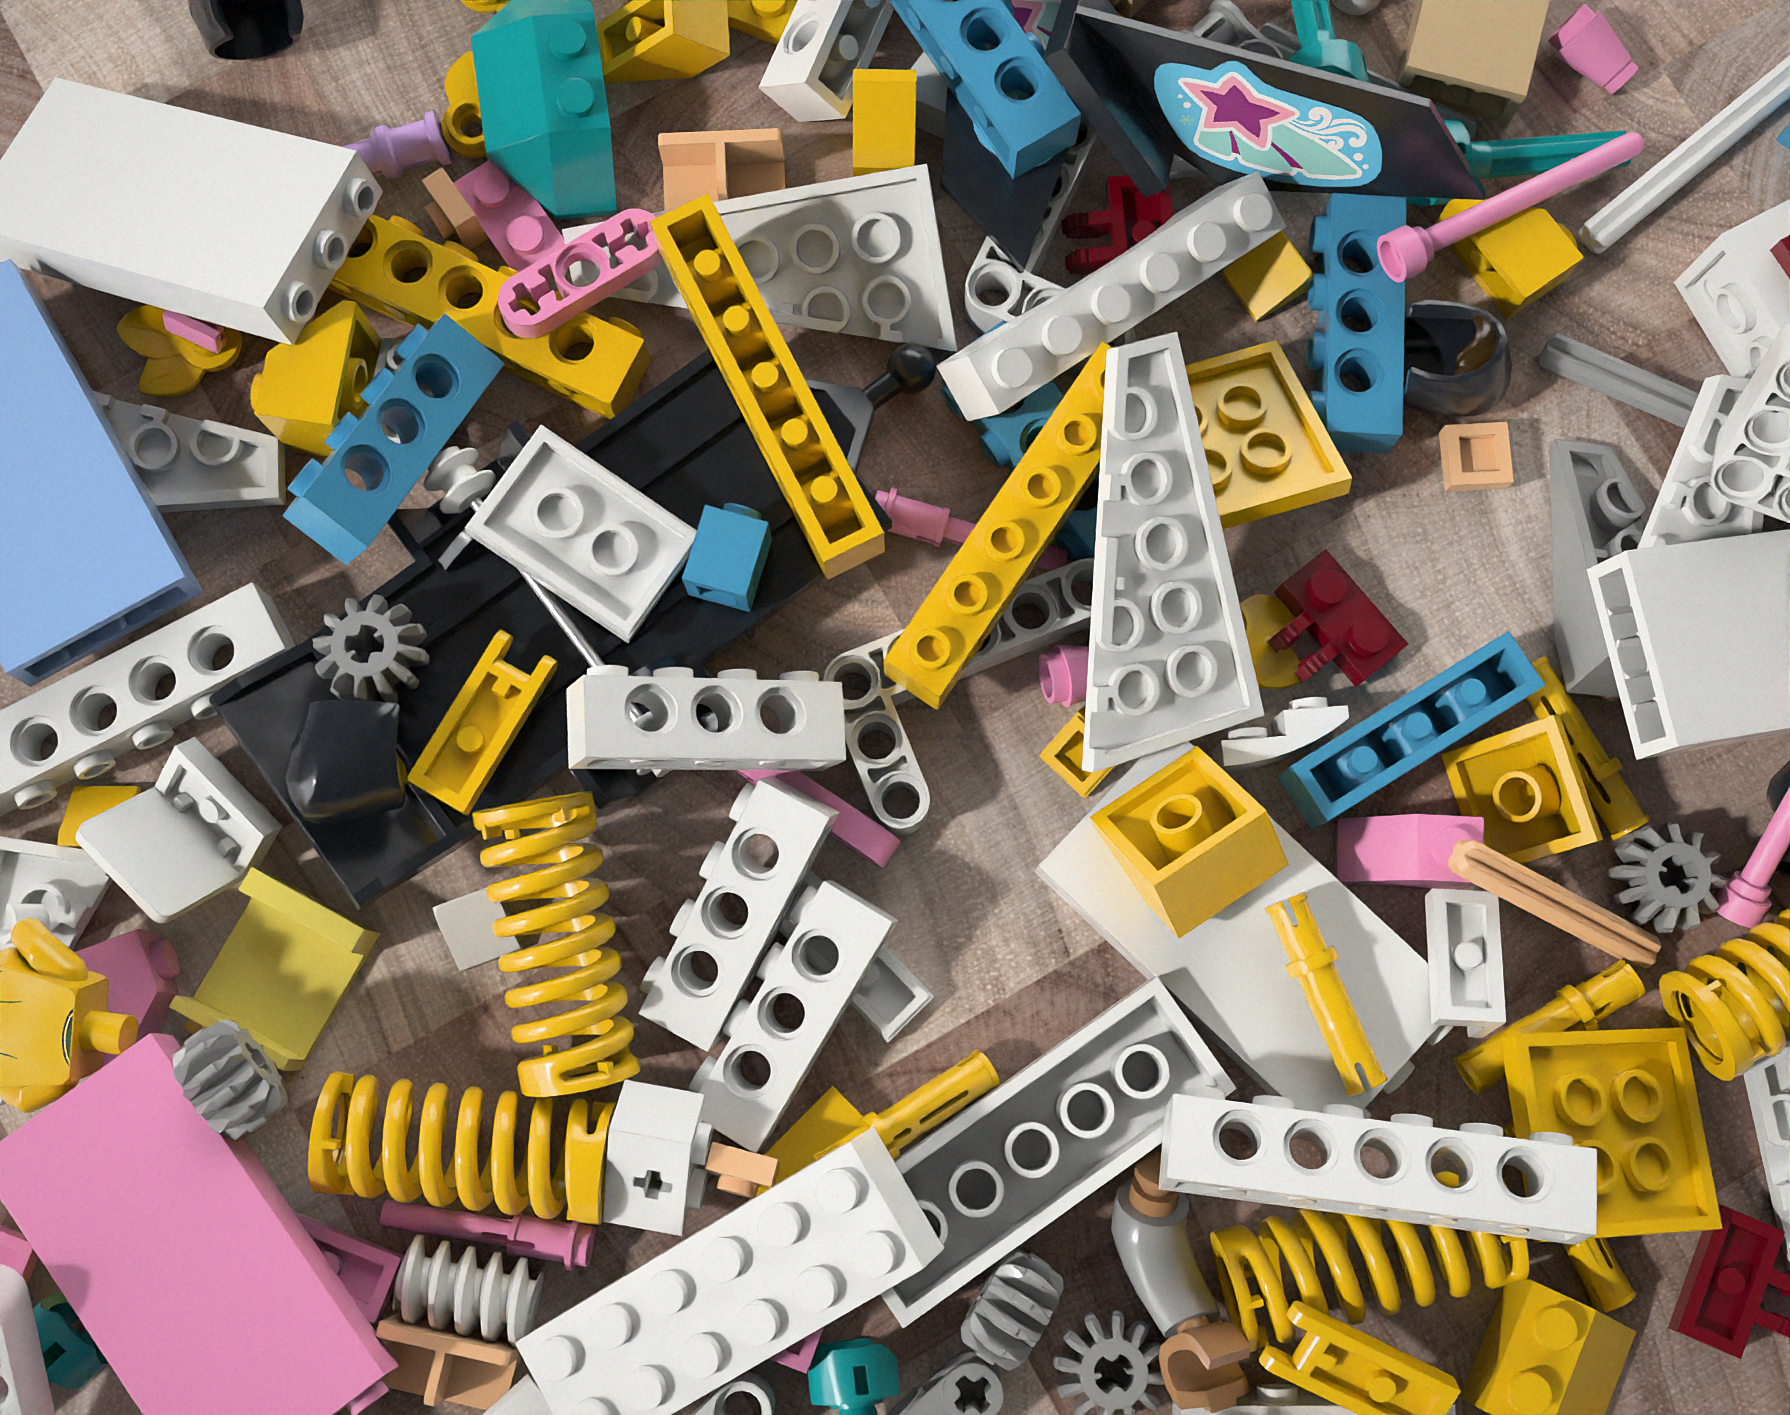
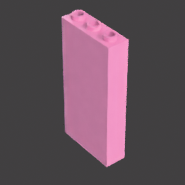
(184, 1253)

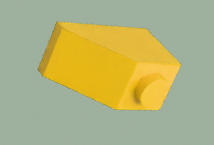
(663, 39)
(883, 120)
(1516, 256)

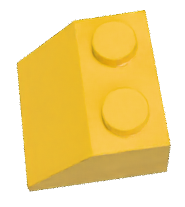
(317, 379)
(1190, 840)
(1546, 1356)

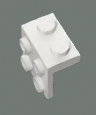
(182, 836)

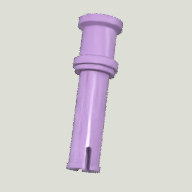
(404, 147)

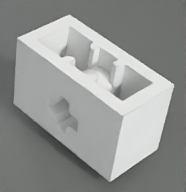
(655, 1157)

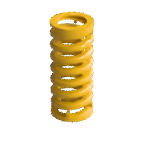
(570, 819)
(1752, 1011)
(348, 1169)
(1240, 1246)

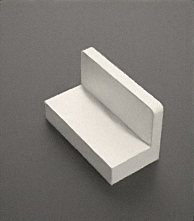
(1465, 960)

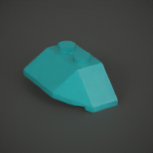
(547, 105)

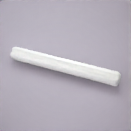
(1687, 160)

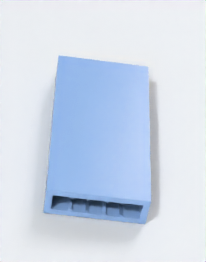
(77, 525)

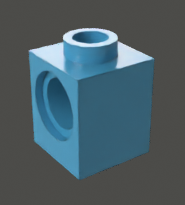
(728, 556)

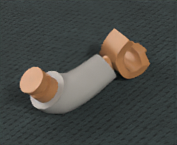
(1155, 1250)

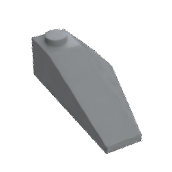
(1591, 520)

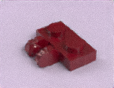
(1127, 220)
(1338, 619)
(1728, 1284)

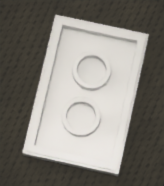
(583, 533)

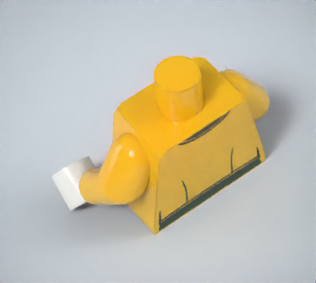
(51, 1014)

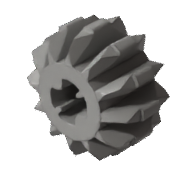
(359, 633)
(1691, 871)
(229, 1079)
(1012, 1309)
(1109, 1344)

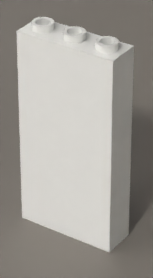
(181, 208)
(1699, 640)
(1233, 967)

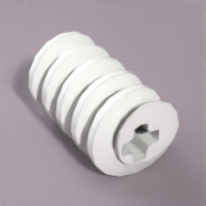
(466, 1292)

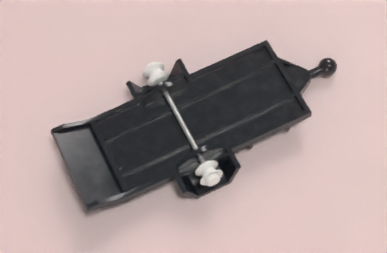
(674, 445)

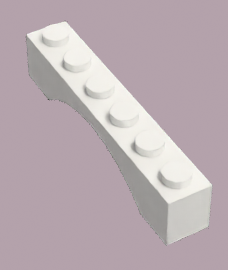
(1111, 300)

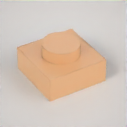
(451, 211)
(1476, 456)
(741, 1170)

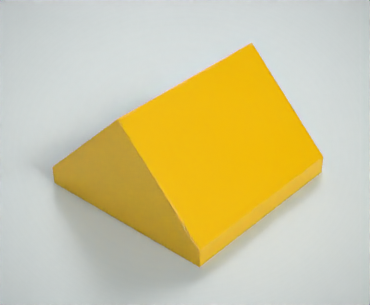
(1525, 791)

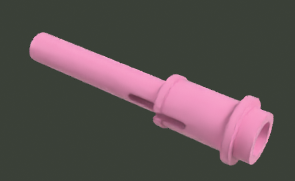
(934, 524)
(522, 1235)

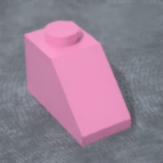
(1402, 849)
(139, 975)

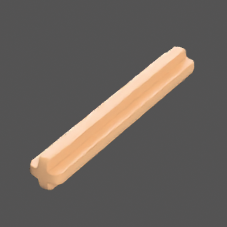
(1553, 903)

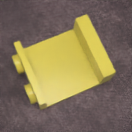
(280, 970)

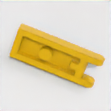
(479, 727)
(1359, 1369)

